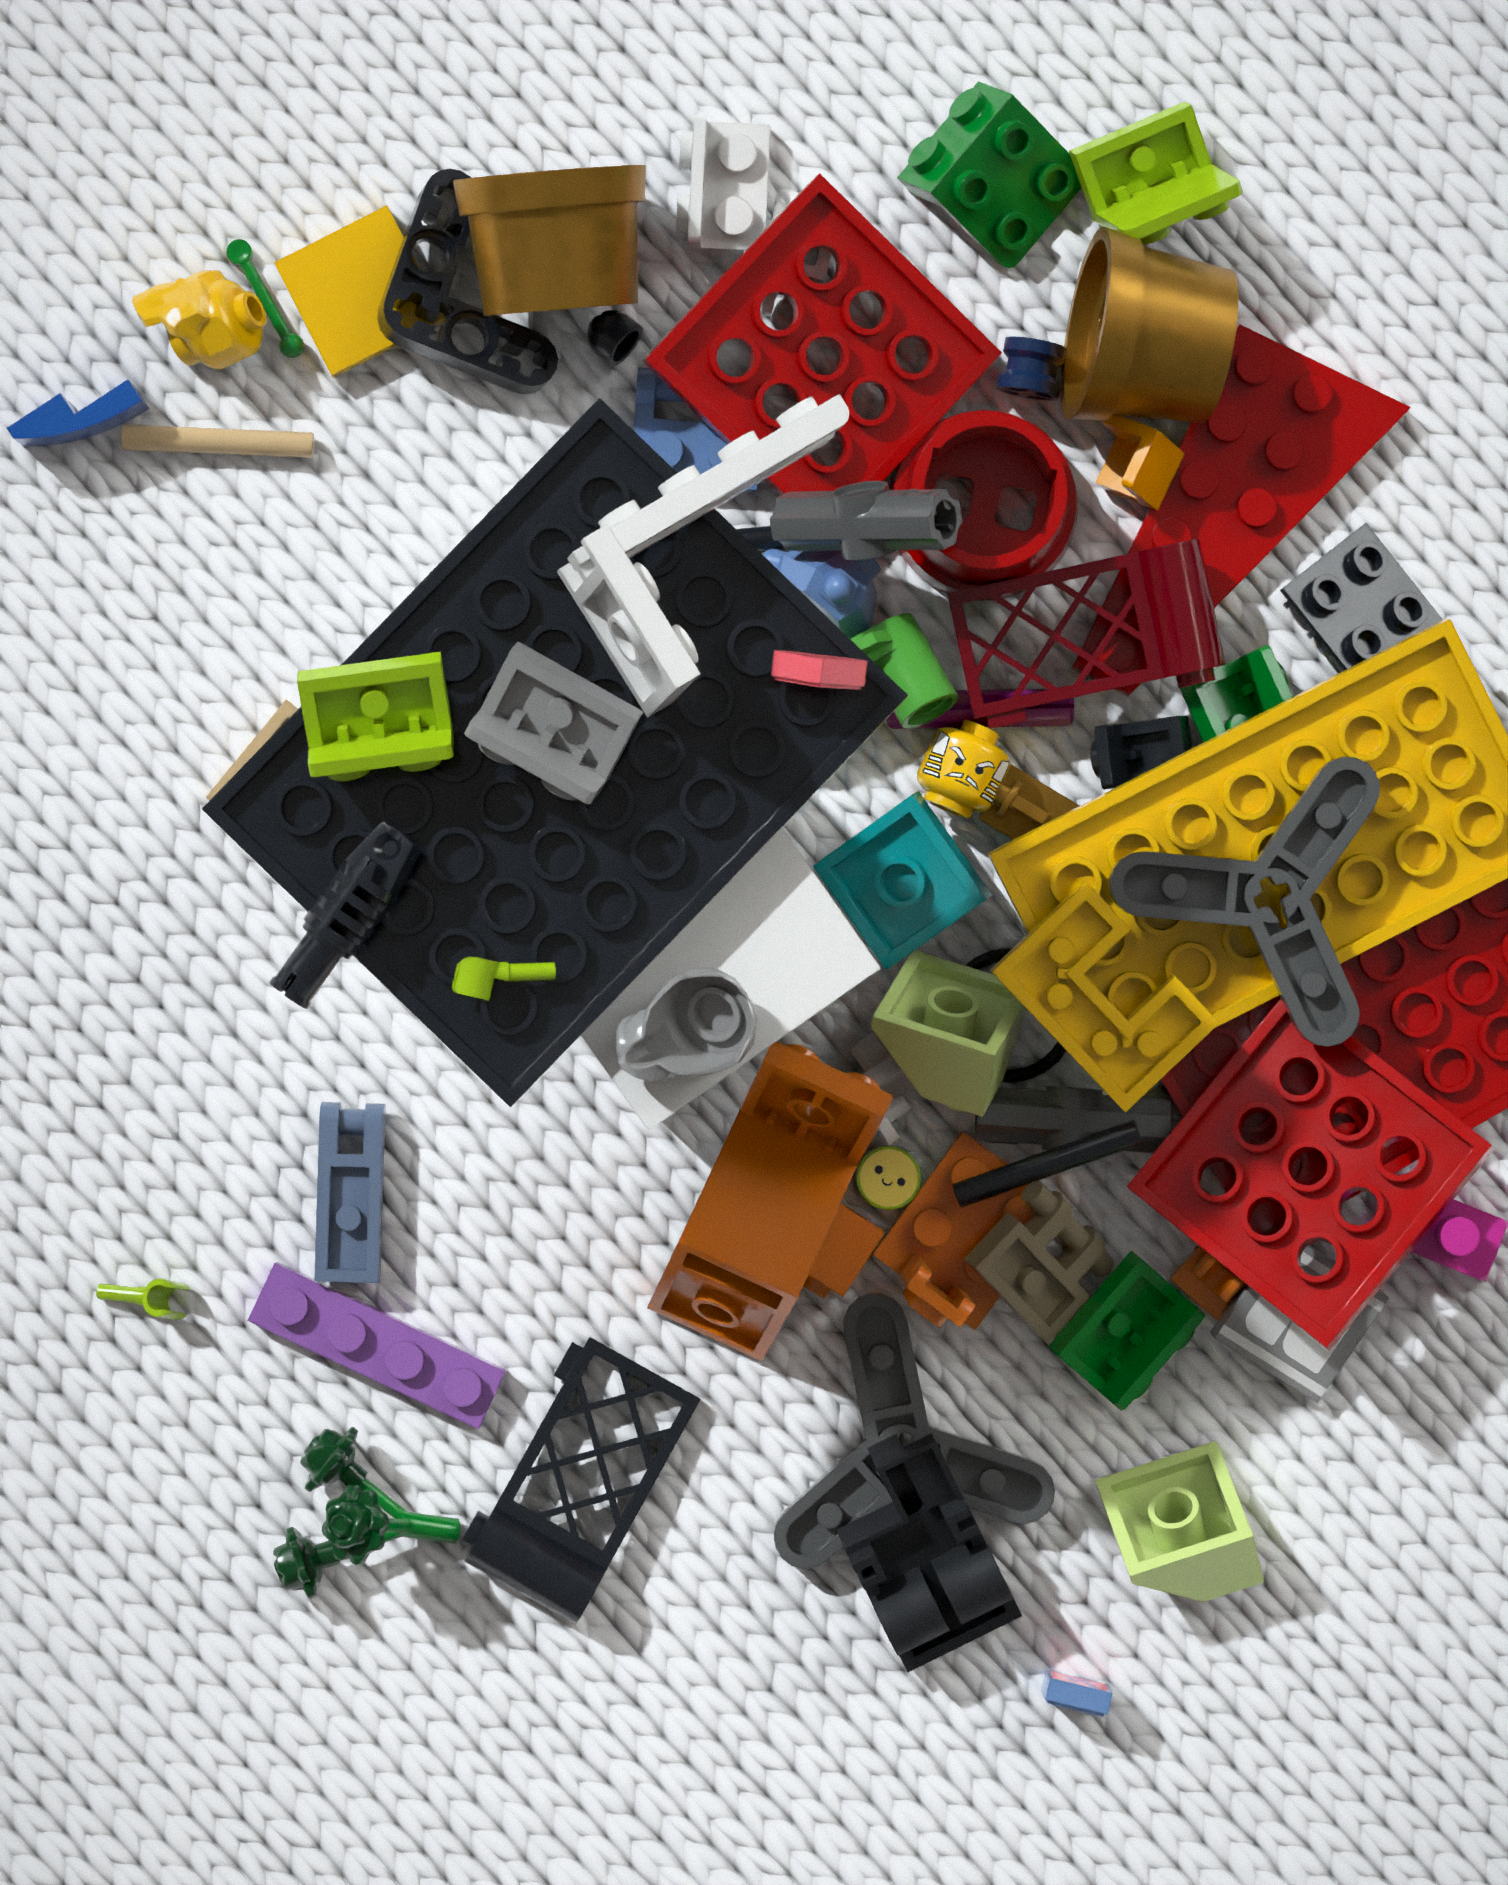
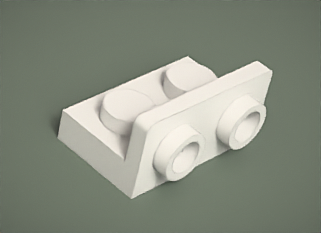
(726, 185)

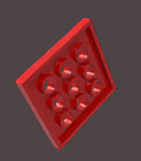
(864, 263)
(1364, 1253)

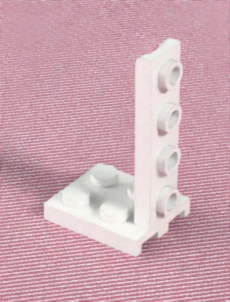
(623, 596)

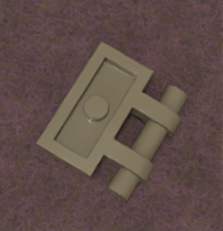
(1026, 1275)

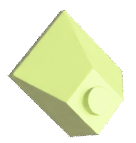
(949, 1030)
(1182, 1525)

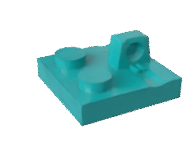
(902, 880)

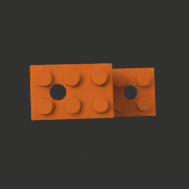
(770, 1199)

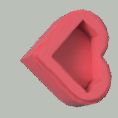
(819, 670)

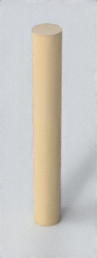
(217, 441)

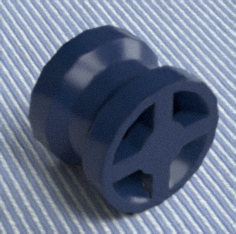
(1031, 368)

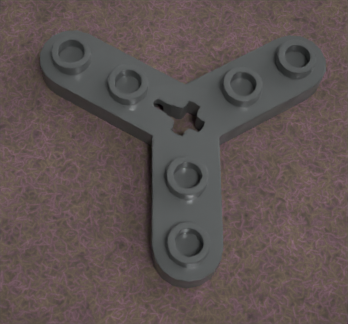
(1295, 855)
(891, 1405)

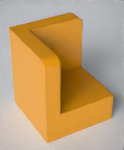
(1139, 462)

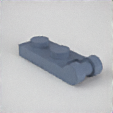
(350, 1195)

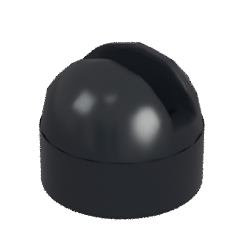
(613, 336)

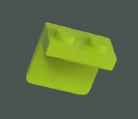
(1153, 176)

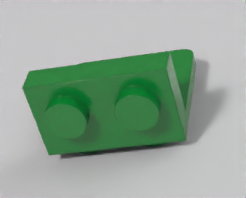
(994, 172)

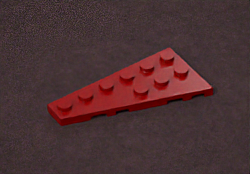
(1250, 474)

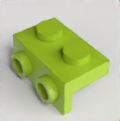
(376, 716)

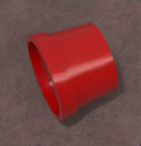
(993, 454)

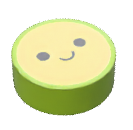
(888, 1177)

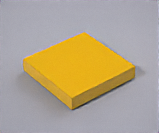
(341, 286)

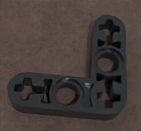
(431, 296)

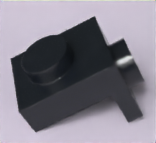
(1137, 747)

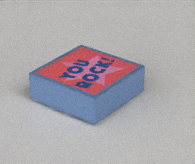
(1076, 1693)

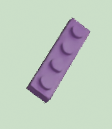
(377, 1345)

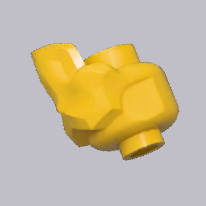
(205, 318)

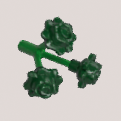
(353, 1521)

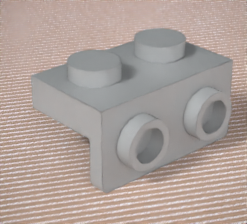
(553, 725)

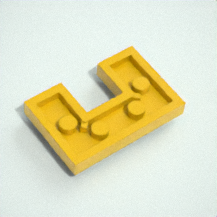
(1050, 982)

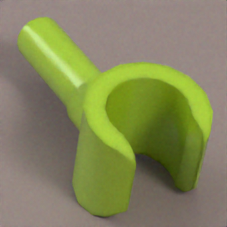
(476, 975)
(152, 1297)

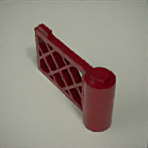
(1171, 613)

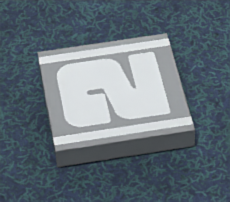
(1283, 1348)

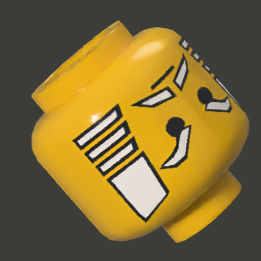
(963, 769)

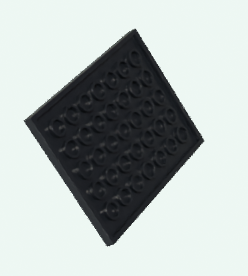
(501, 856)

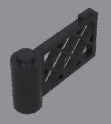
(540, 1555)

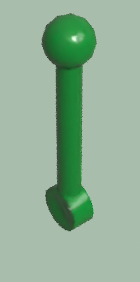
(241, 254)

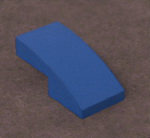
(59, 422)

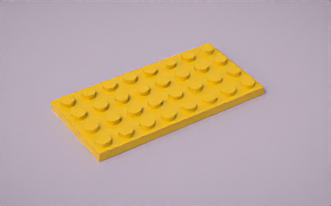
(1422, 849)

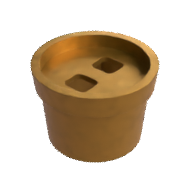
(554, 237)
(1147, 333)

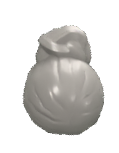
(689, 1029)

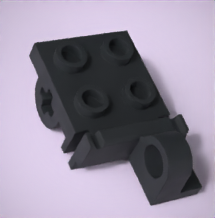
(926, 1557)

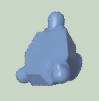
(833, 584)

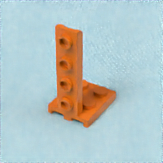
(937, 1234)

